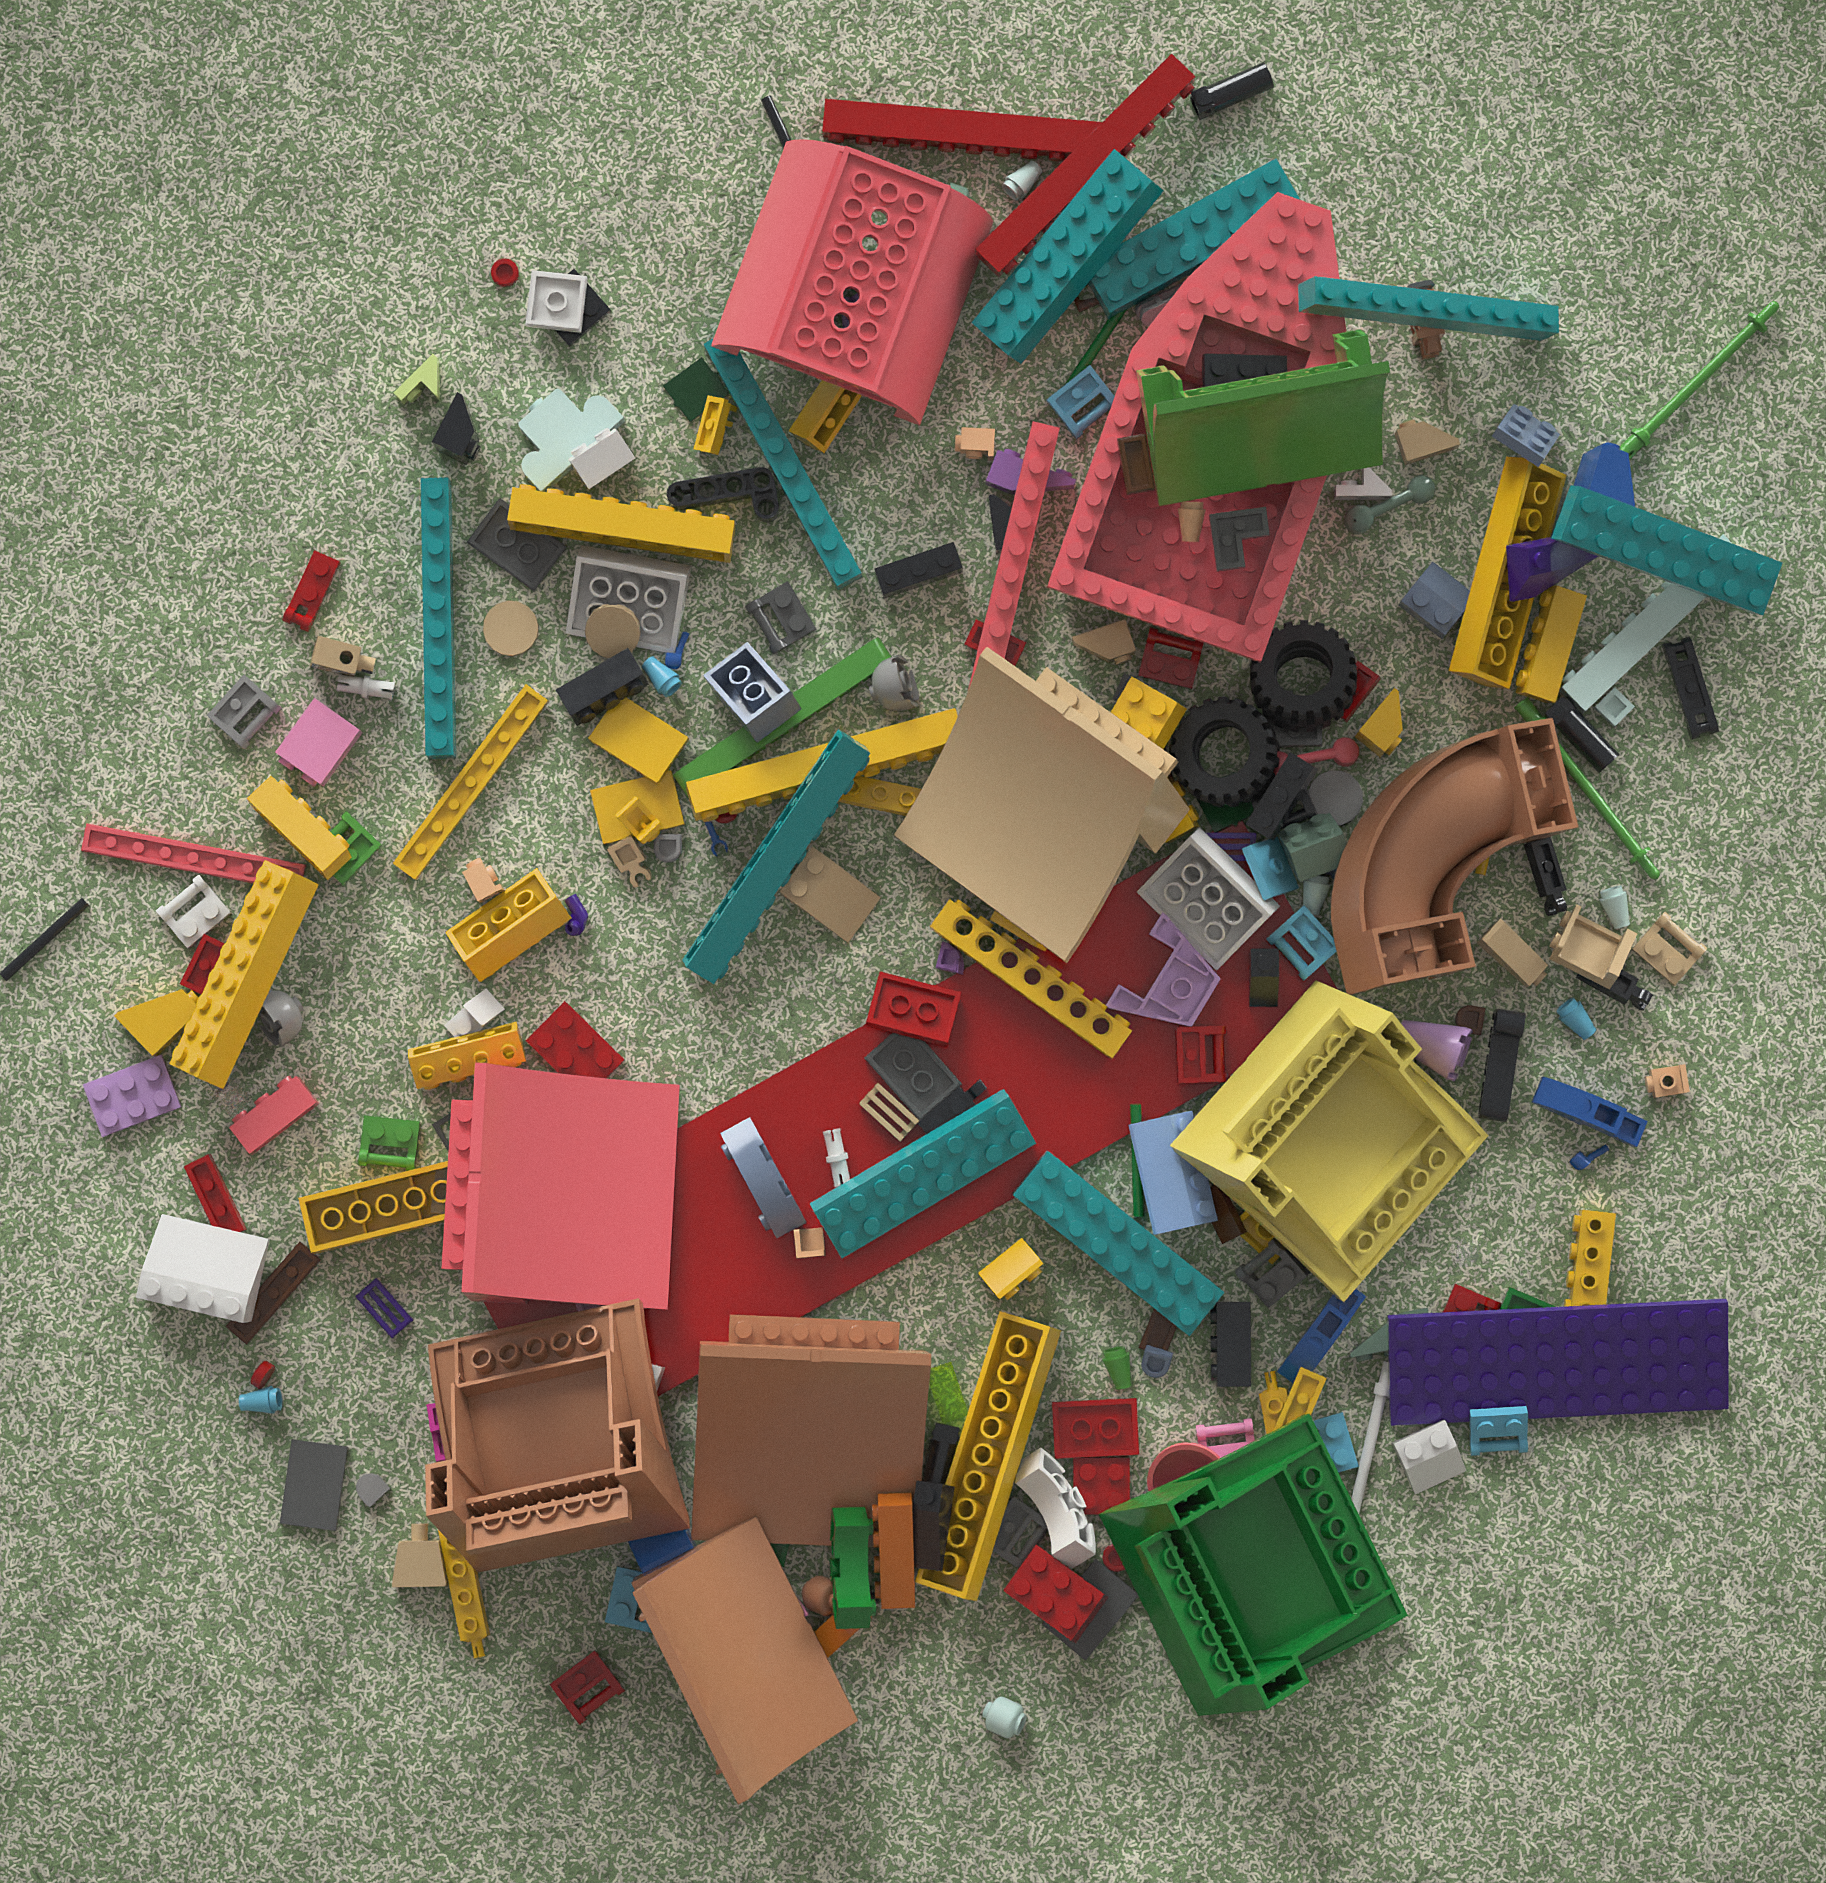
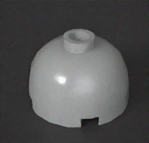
(893, 685)
(281, 1017)

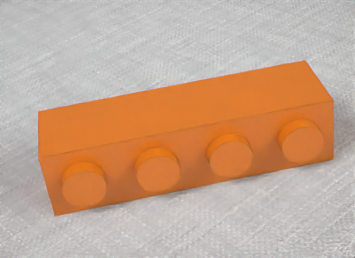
(895, 1550)

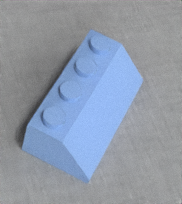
(1172, 1187)

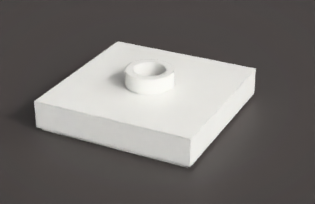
(556, 301)

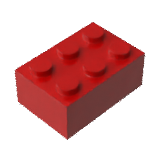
(1055, 1593)

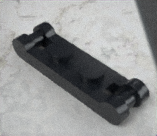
(1690, 688)

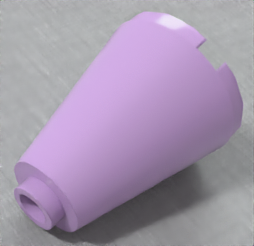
(1441, 1046)

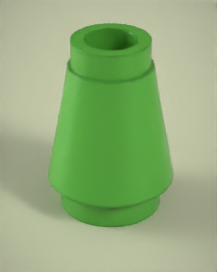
(1118, 1366)

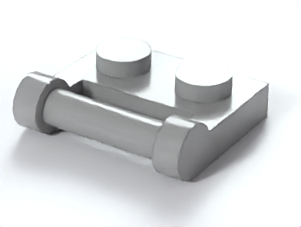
(237, 705)

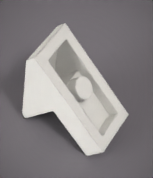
(1371, 489)
(475, 1014)

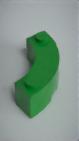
(849, 1567)

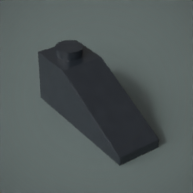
(931, 1523)

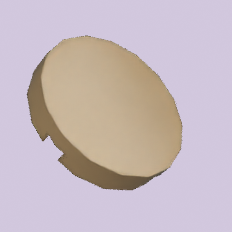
(510, 628)
(612, 630)

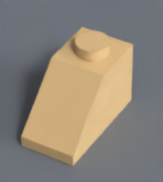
(1423, 441)
(1108, 642)

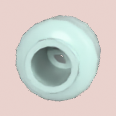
(1004, 1717)

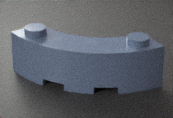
(762, 1177)

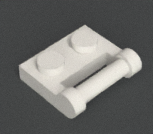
(200, 918)

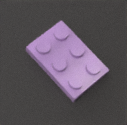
(132, 1095)

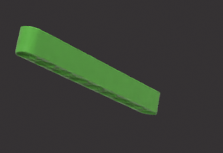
(811, 698)

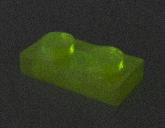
(947, 1393)

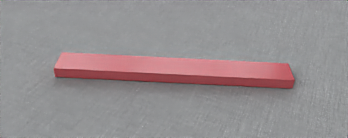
(178, 854)

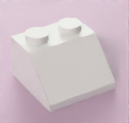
(601, 457)
(1429, 1456)

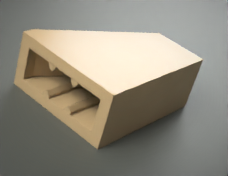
(1513, 954)

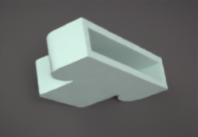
(559, 428)

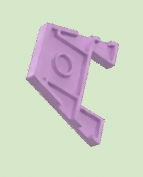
(1180, 987)

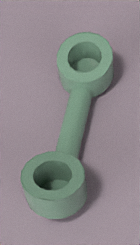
(1419, 490)

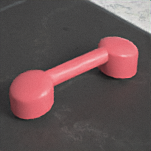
(1344, 753)

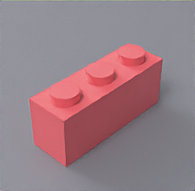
(273, 1114)

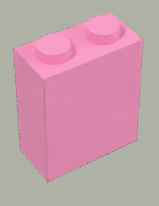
(318, 743)

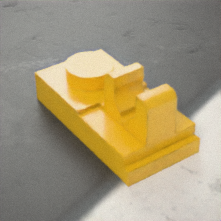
(713, 425)

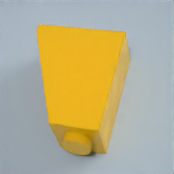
(160, 1020)

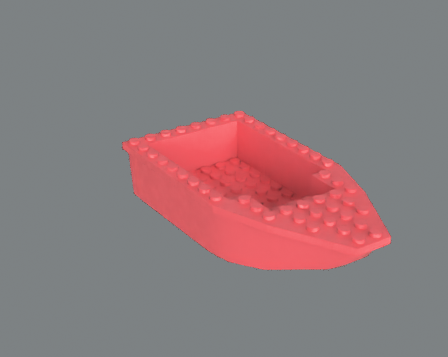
(1131, 550)

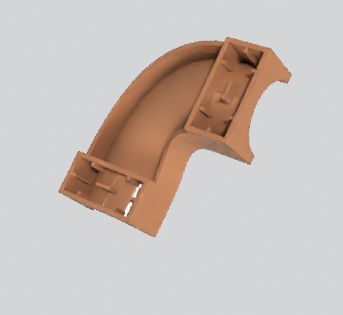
(1426, 838)

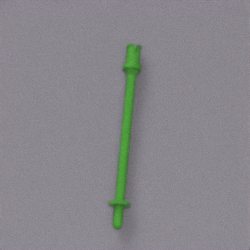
(1641, 436)
(1530, 713)

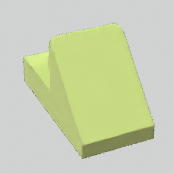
(426, 375)

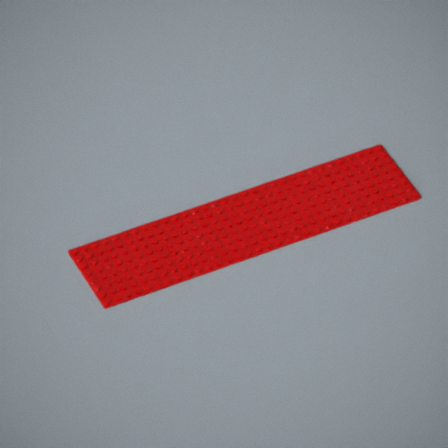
(1057, 1081)

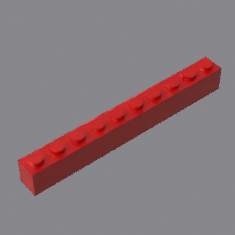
(953, 129)
(1118, 131)

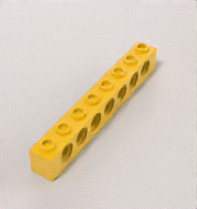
(1106, 1043)

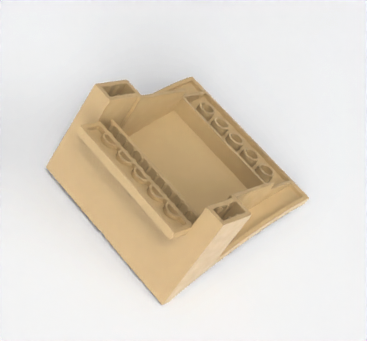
(1041, 802)

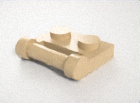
(1662, 955)

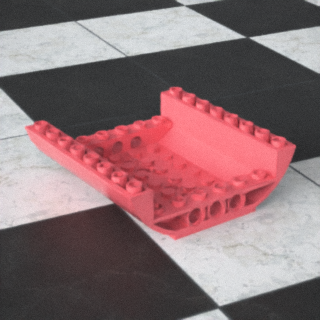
(812, 251)

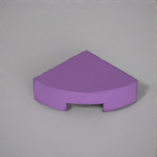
(950, 959)

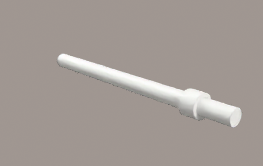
(1382, 1391)

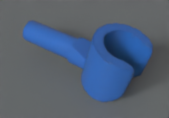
(674, 660)
(714, 837)
(1580, 1161)

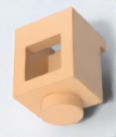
(975, 442)
(482, 880)
(1679, 1085)

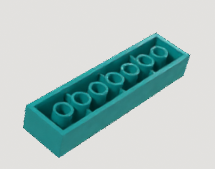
(1183, 240)
(1067, 256)
(1666, 550)
(922, 1173)
(1118, 1243)

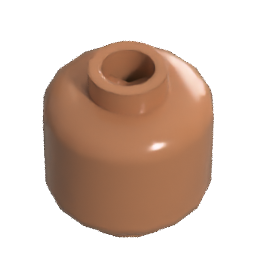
(818, 1595)

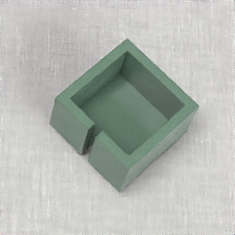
(1313, 846)

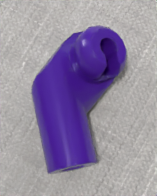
(578, 916)

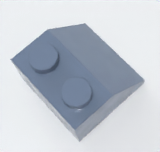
(1436, 600)

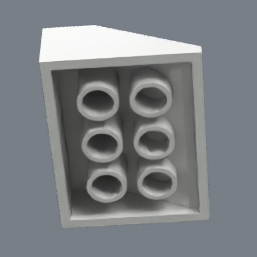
(643, 584)
(1208, 898)
(203, 1269)

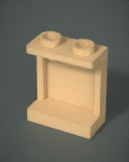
(1590, 948)

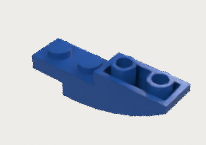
(1589, 1111)
(1320, 1335)

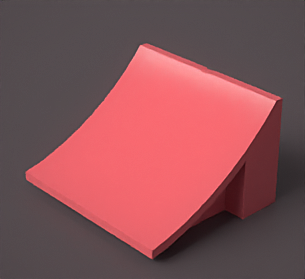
(561, 1188)

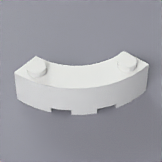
(1060, 1506)

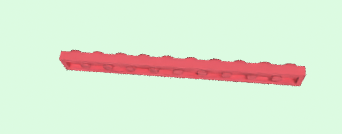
(1018, 540)

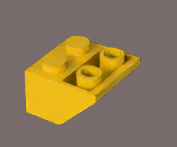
(1010, 1269)

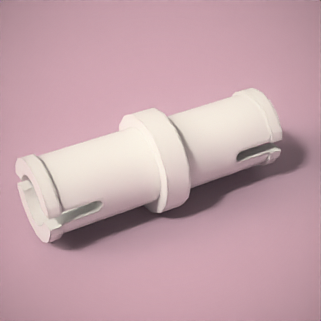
(365, 686)
(836, 1156)

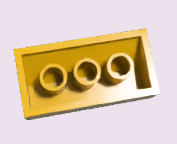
(508, 925)

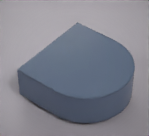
(1156, 1361)

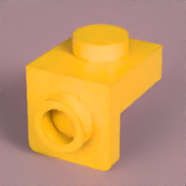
(639, 821)

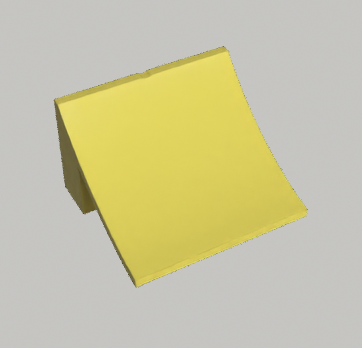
(1332, 1135)

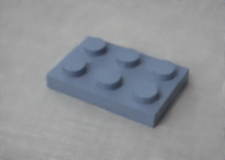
(1526, 434)

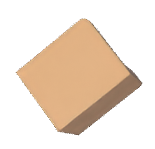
(809, 1242)

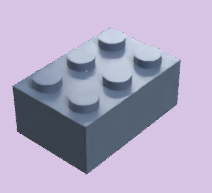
(752, 692)

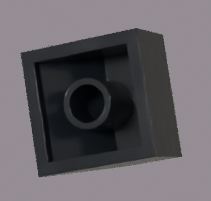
(457, 433)

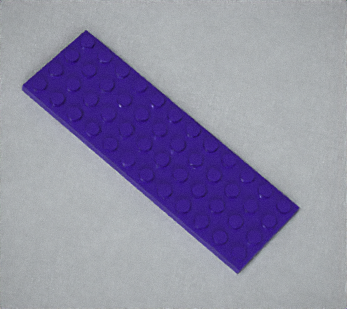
(1559, 1361)

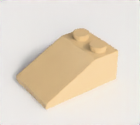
(830, 894)

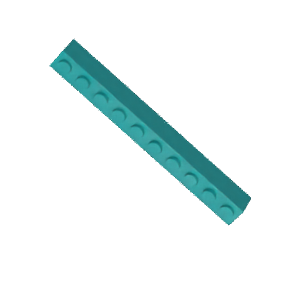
(1428, 308)
(785, 466)
(438, 618)
(776, 857)

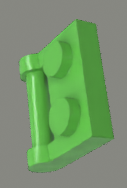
(361, 847)
(389, 1133)

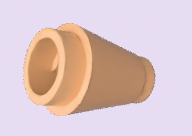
(1191, 520)

